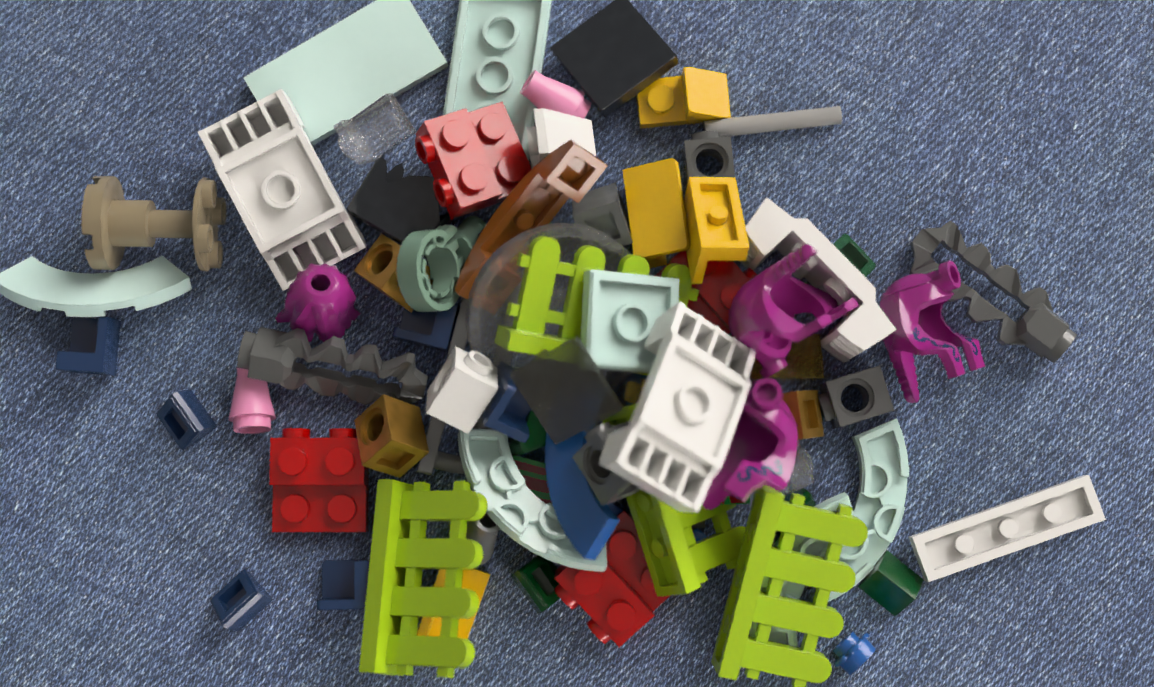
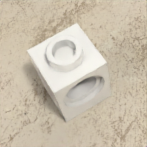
(462, 389)

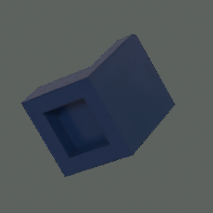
(428, 329)
(92, 347)
(507, 407)
(344, 584)

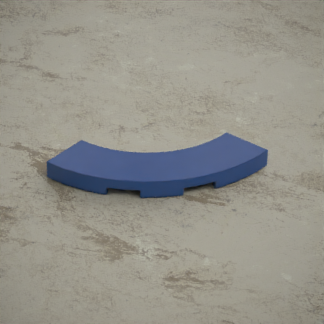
(573, 500)

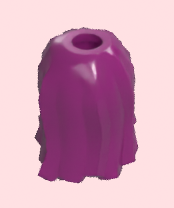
(319, 302)

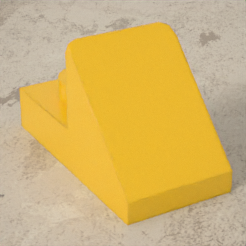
(684, 99)

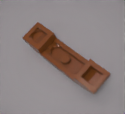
(533, 203)

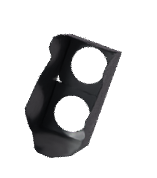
(397, 203)

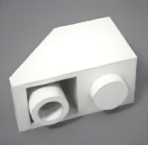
(555, 129)

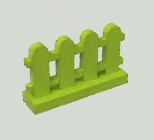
(537, 285)
(668, 541)
(781, 564)
(395, 578)

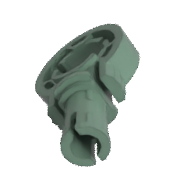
(446, 254)

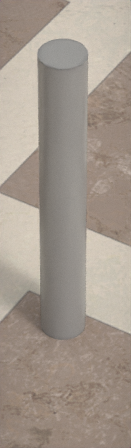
(775, 121)

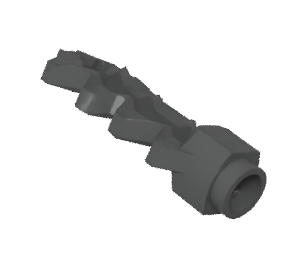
(1036, 327)
(273, 353)

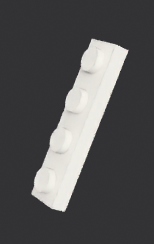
(1006, 528)

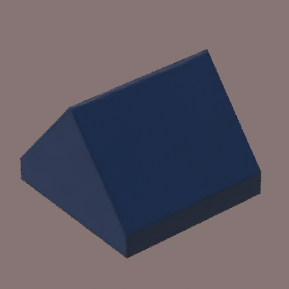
(185, 418)
(240, 601)

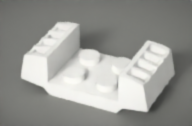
(281, 188)
(827, 270)
(683, 411)

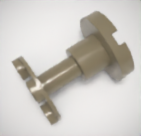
(137, 223)

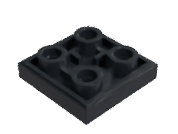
(614, 55)

